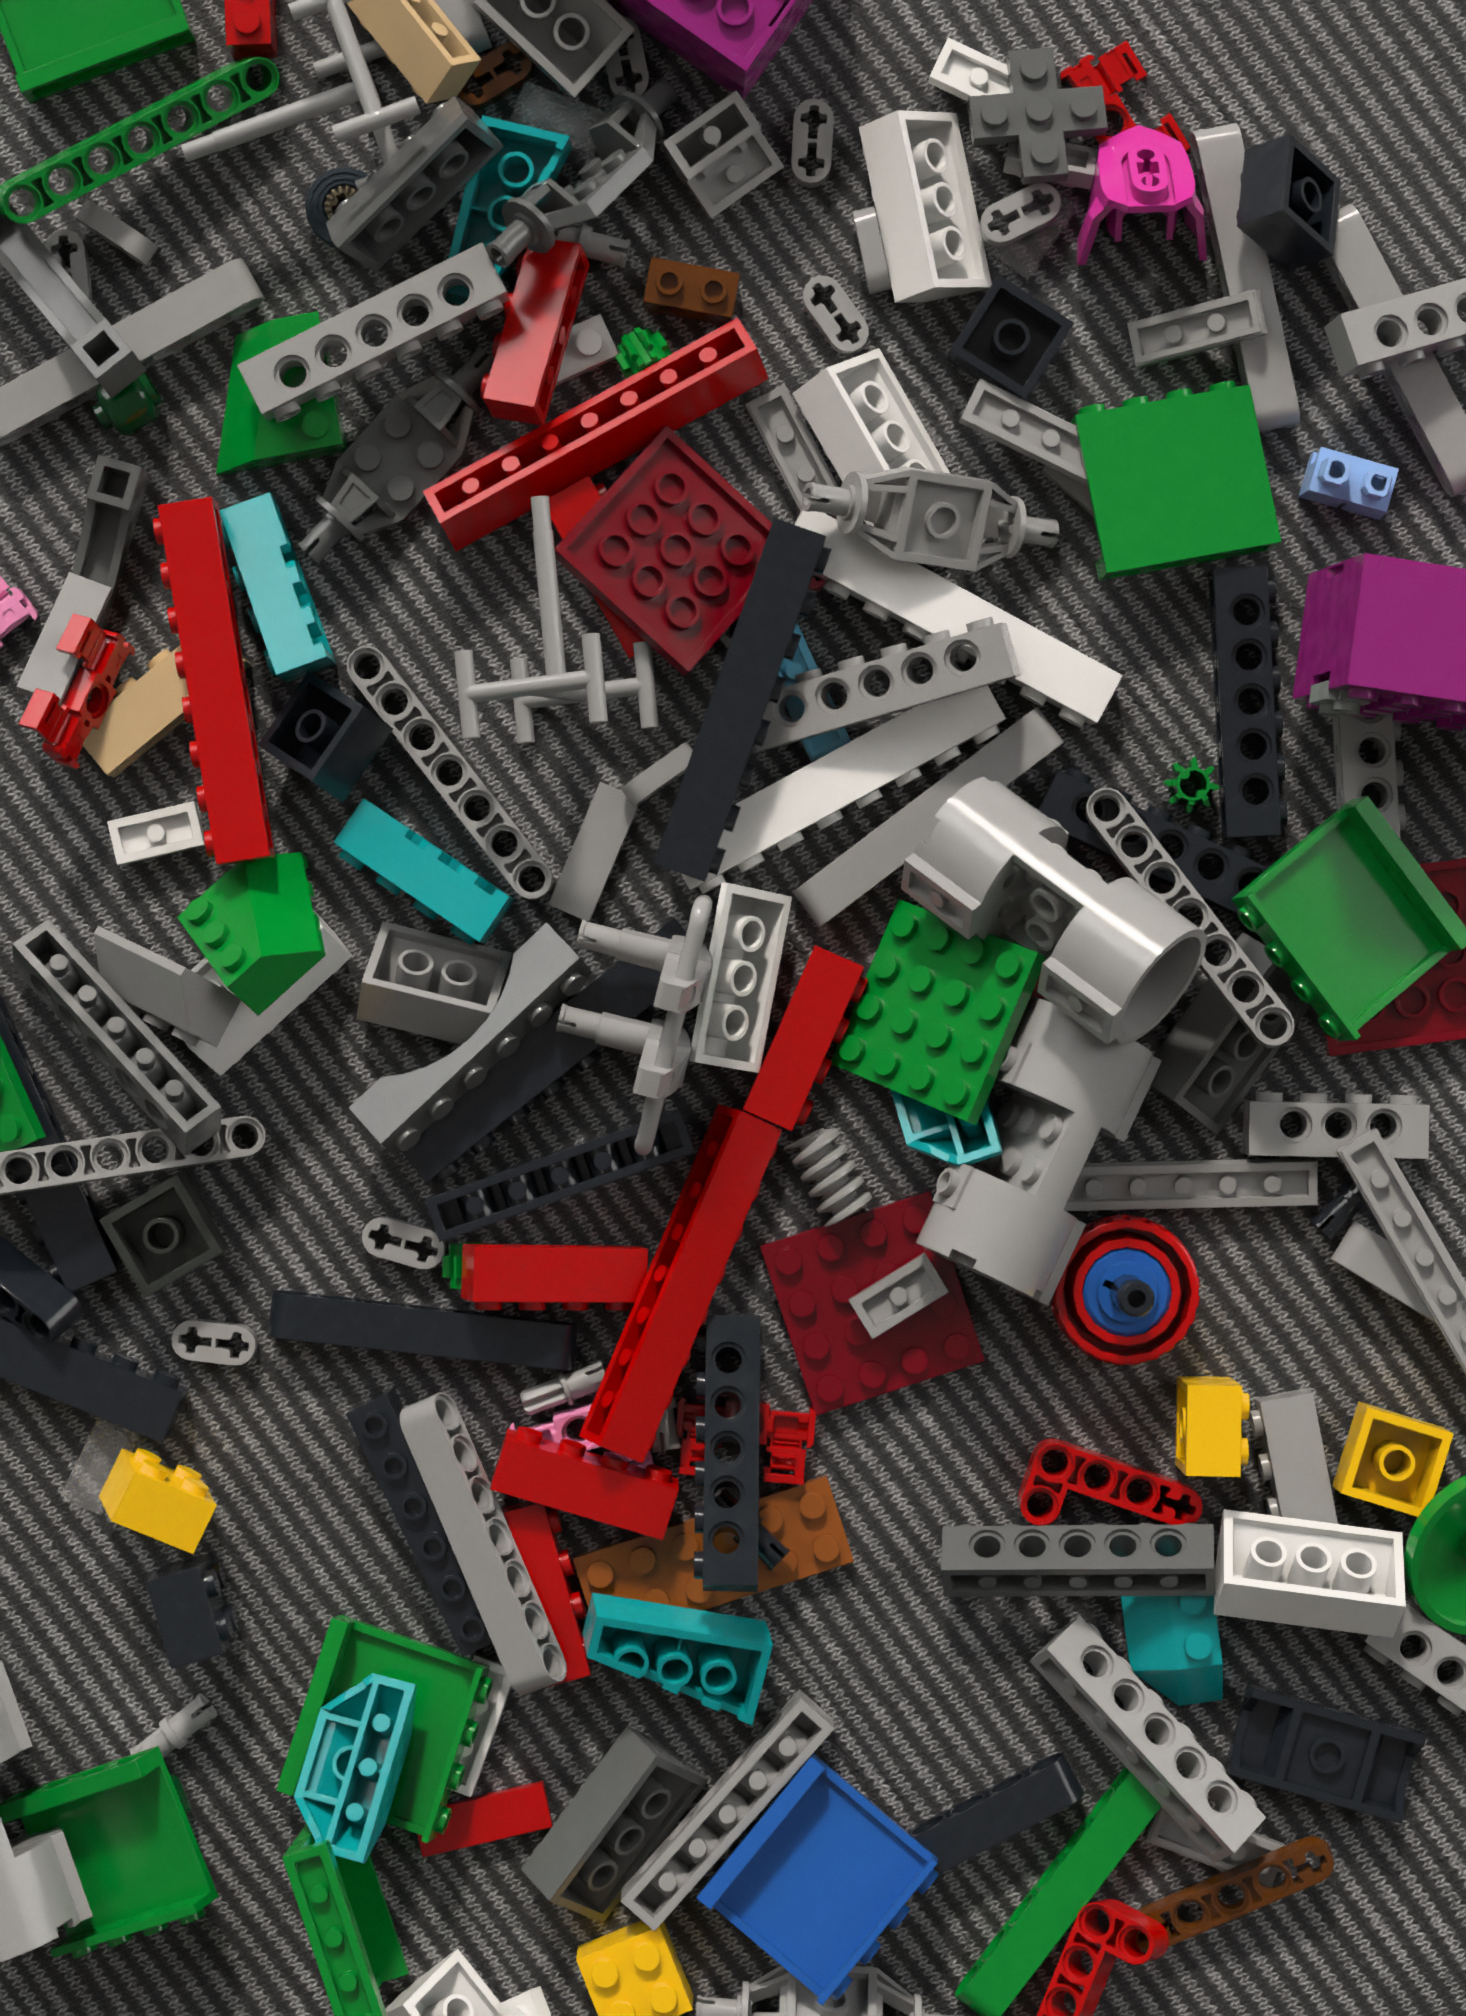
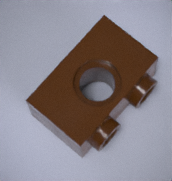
(691, 291)

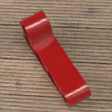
(1112, 1490)
(1103, 1949)

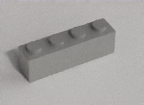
(1293, 1456)

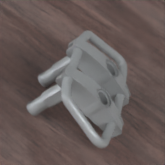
(681, 987)

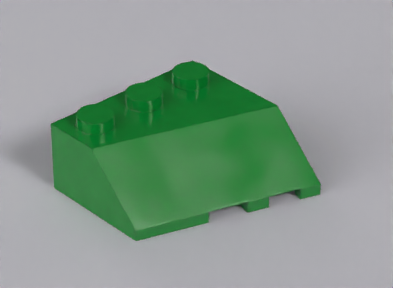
(250, 439)
(258, 928)

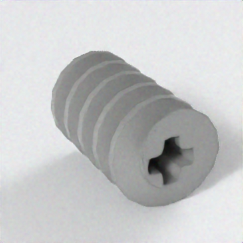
(830, 1174)

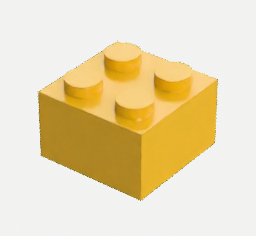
(1210, 1426)
(1392, 1459)
(158, 1499)
(635, 1973)

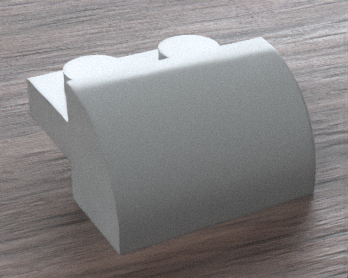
(721, 154)

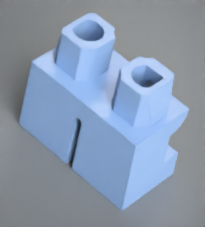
(1347, 479)

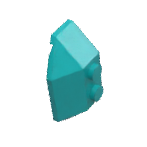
(945, 1135)
(1175, 1646)
(356, 1764)

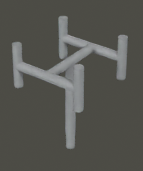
(352, 58)
(557, 685)

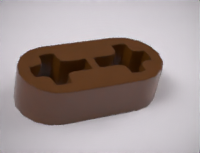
(499, 85)

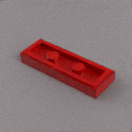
(492, 1818)

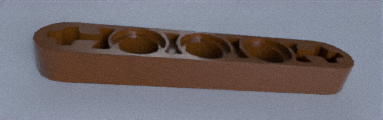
(1247, 1878)

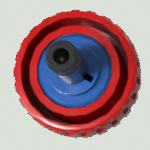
(1126, 1291)

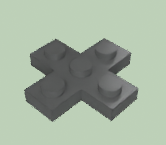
(1037, 115)

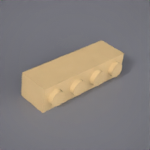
(420, 44)
(140, 715)

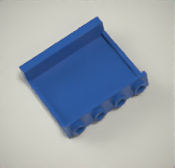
(820, 1879)

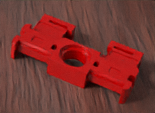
(1112, 73)
(72, 721)
(783, 1427)

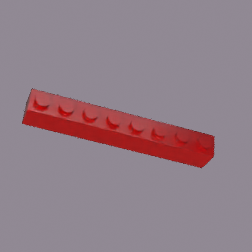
(597, 433)
(215, 681)
(680, 1283)

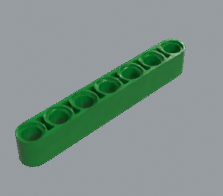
(158, 132)
(1058, 1896)

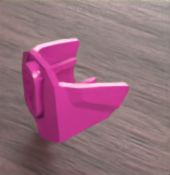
(1141, 174)

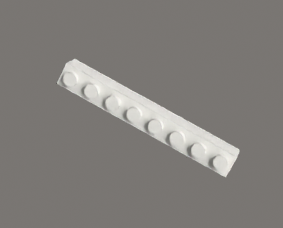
(933, 604)
(853, 775)

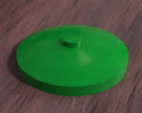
(1438, 1558)

